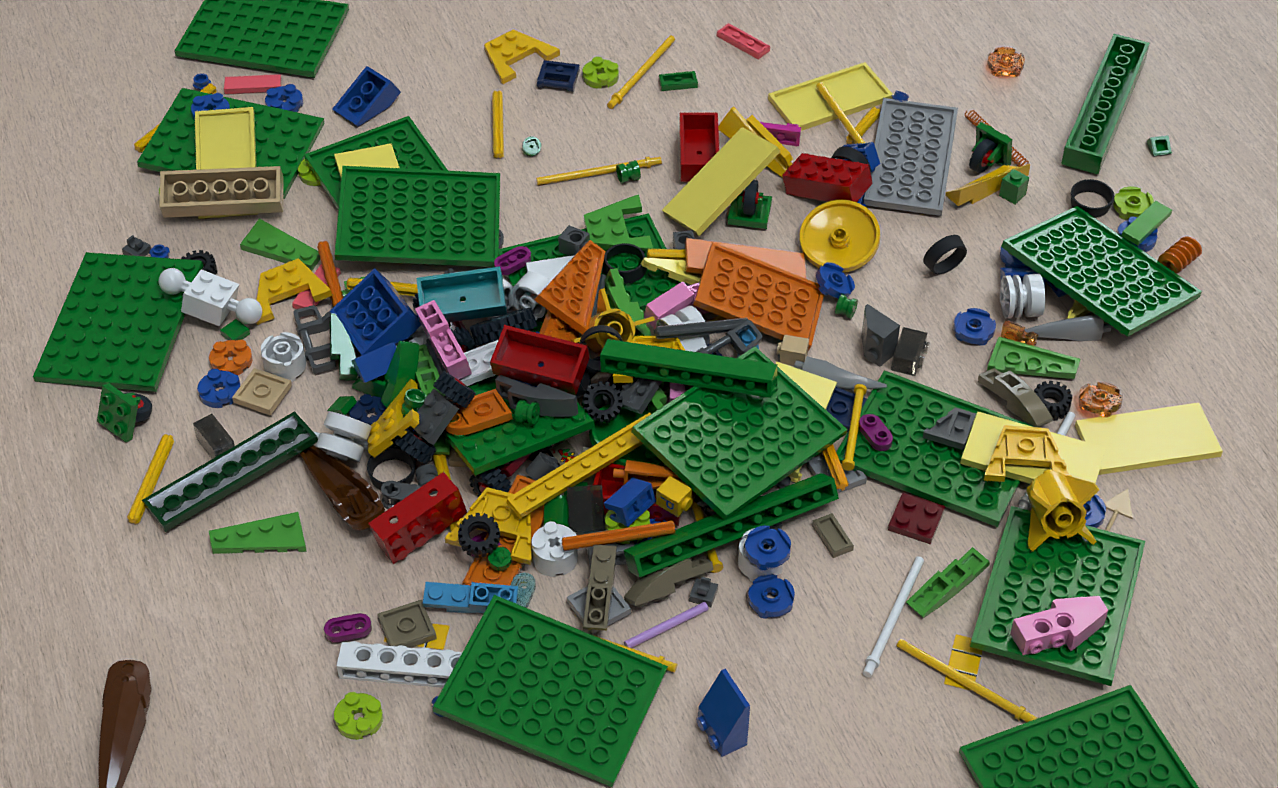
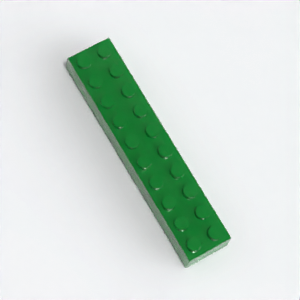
(1105, 104)

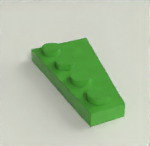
(278, 245)
(1031, 360)
(271, 533)

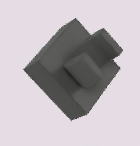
(136, 247)
(703, 591)

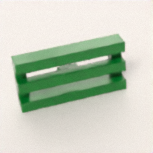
(678, 81)

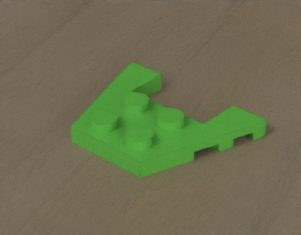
(609, 228)

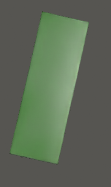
(1146, 223)

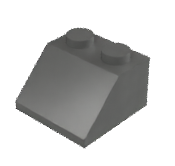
(878, 336)

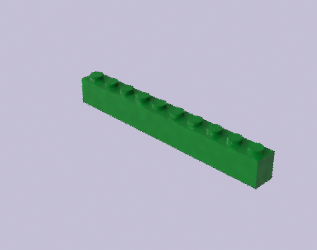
(715, 531)

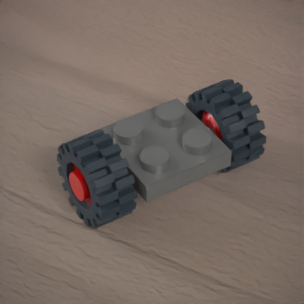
(435, 417)

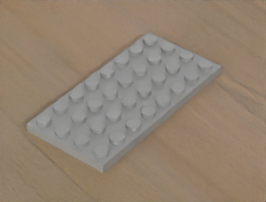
(913, 155)

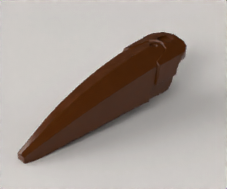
(345, 488)
(123, 719)

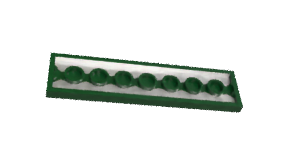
(230, 471)

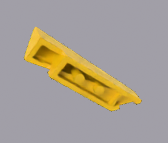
(735, 121)
(983, 186)

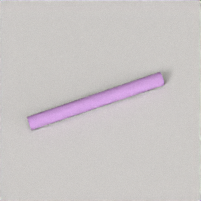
(666, 625)

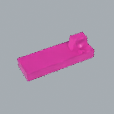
(785, 134)

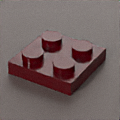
(916, 518)

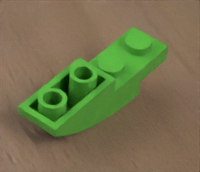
(621, 300)

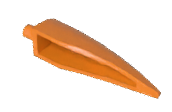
(645, 471)

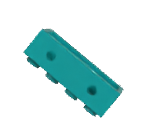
(480, 287)

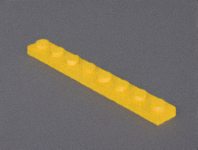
(574, 471)

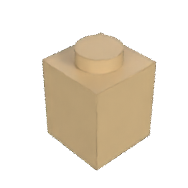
(792, 349)

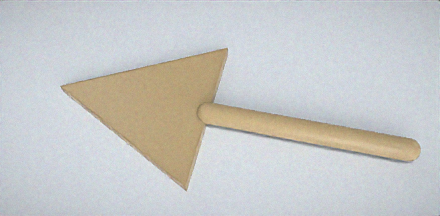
(1119, 505)

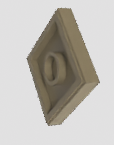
(407, 625)

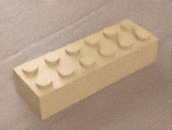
(221, 191)

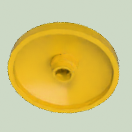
(840, 234)

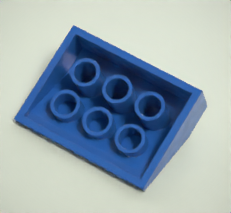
(375, 314)

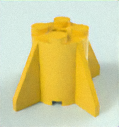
(613, 318)
(1058, 507)

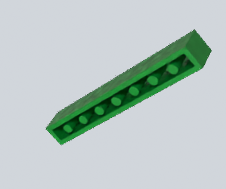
(689, 368)

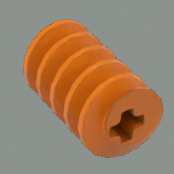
(1181, 254)

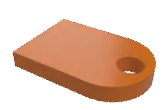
(481, 413)

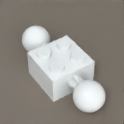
(210, 297)

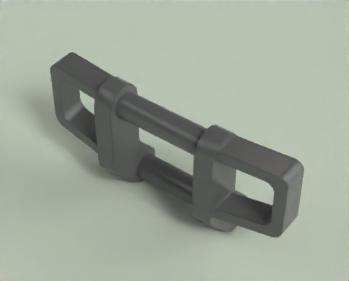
(305, 329)
(732, 338)

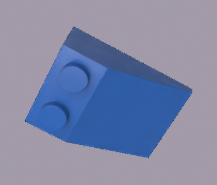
(366, 97)
(724, 715)

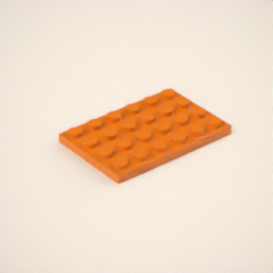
(766, 295)

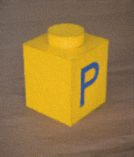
(674, 496)

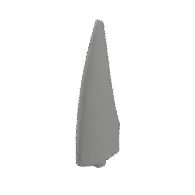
(1077, 329)
(844, 378)

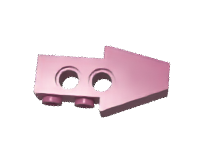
(672, 301)
(443, 340)
(1067, 622)

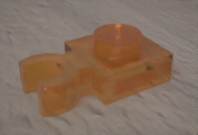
(1017, 333)

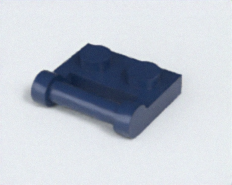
(558, 71)

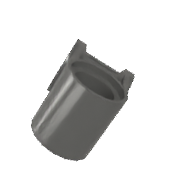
(541, 466)
(401, 491)

